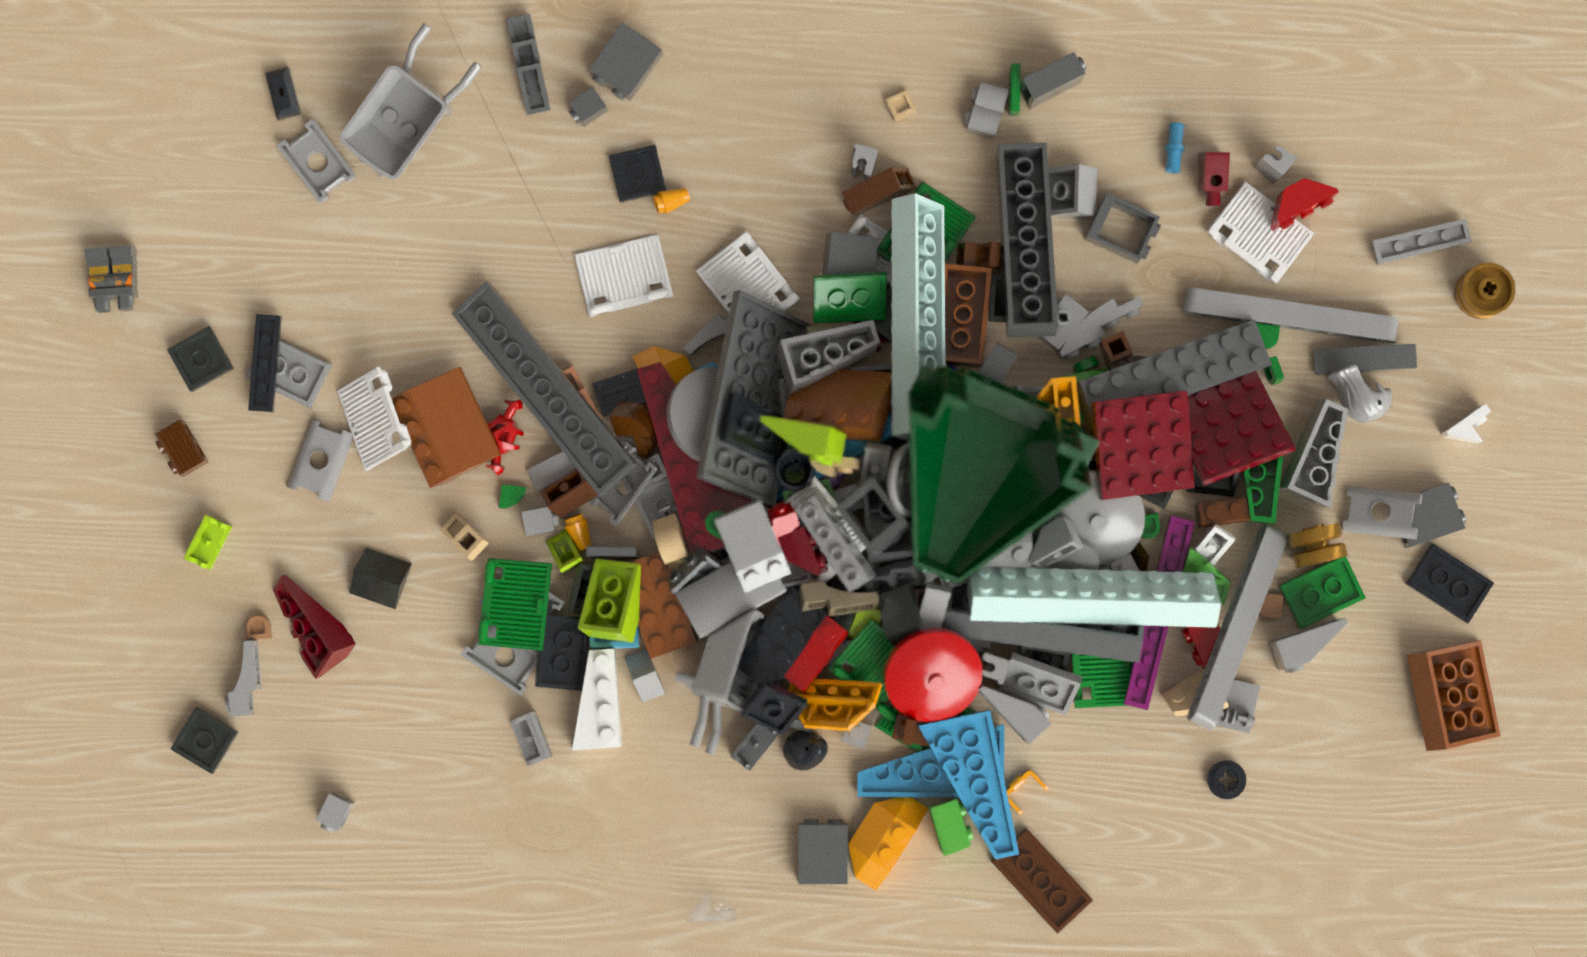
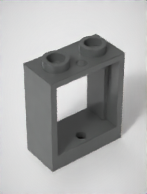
(1133, 210)
(891, 533)

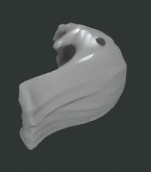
(1361, 401)

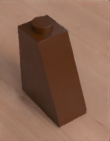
(878, 190)

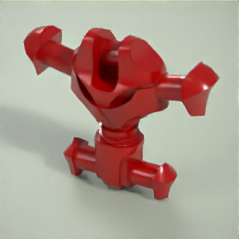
(504, 432)

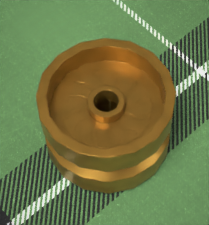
(1497, 283)
(1317, 544)

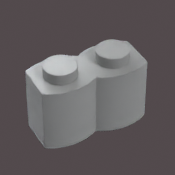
(987, 110)

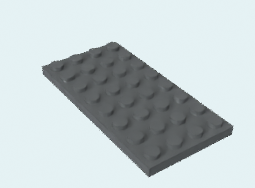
(751, 370)

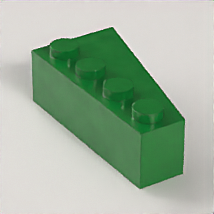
(1262, 490)

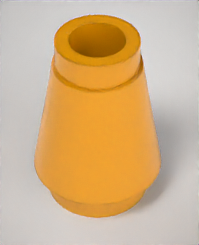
(670, 200)
(578, 531)

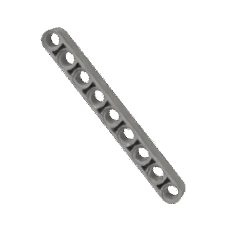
(1291, 315)
(1237, 627)

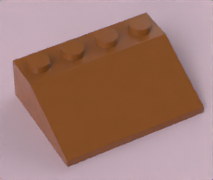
(846, 401)
(445, 427)
(1453, 696)

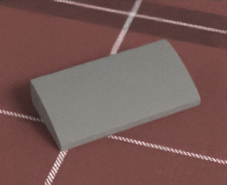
(721, 599)

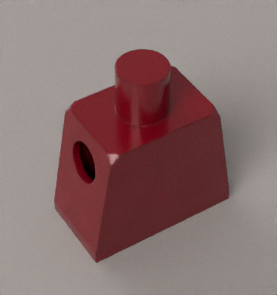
(1218, 165)

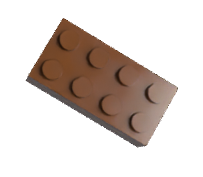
(966, 313)
(660, 613)

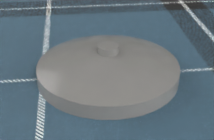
(690, 408)
(1108, 525)

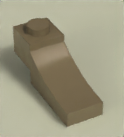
(817, 596)

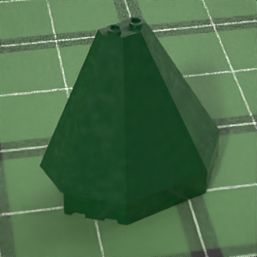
(985, 468)

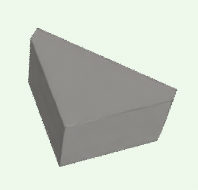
(644, 675)

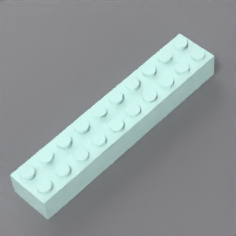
(916, 298)
(1093, 596)

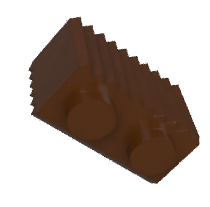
(181, 448)
(568, 493)
(1222, 512)

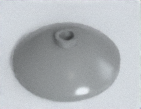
(900, 481)

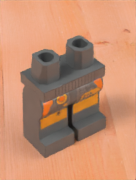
(112, 277)

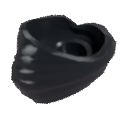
(794, 470)
(804, 750)

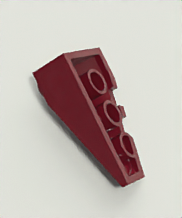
(320, 634)

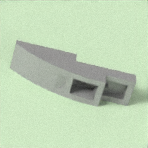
(1090, 329)

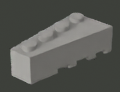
(821, 353)
(1317, 454)

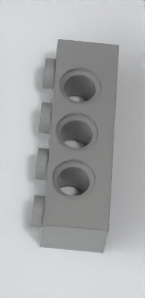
(835, 542)

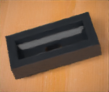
(286, 105)

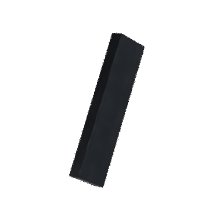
(265, 363)

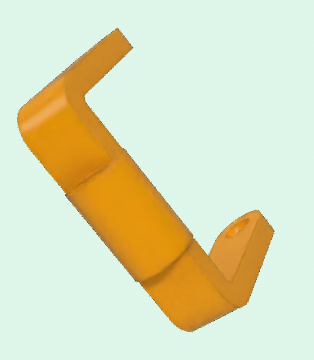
(1017, 782)

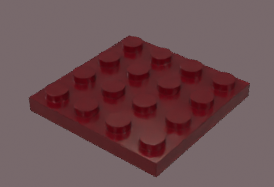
(1235, 428)
(1143, 444)

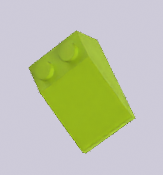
(819, 442)
(612, 601)

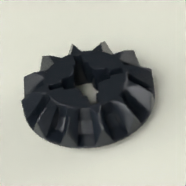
(1234, 788)

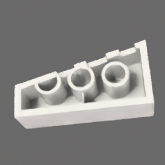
(599, 706)

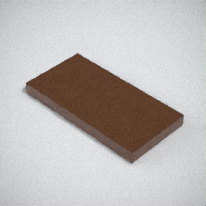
(1043, 882)

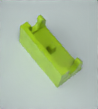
(207, 542)

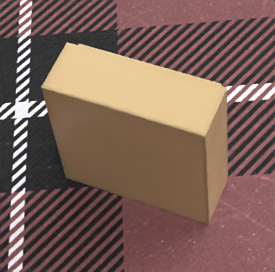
(900, 105)

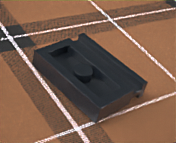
(618, 388)

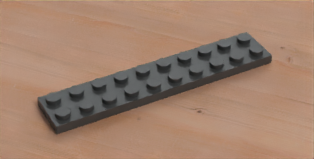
(544, 389)

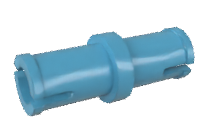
(1174, 148)

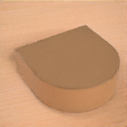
(1272, 606)
(258, 627)

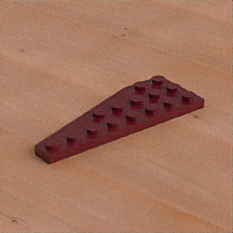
(691, 494)

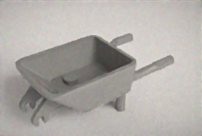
(399, 115)
(717, 672)

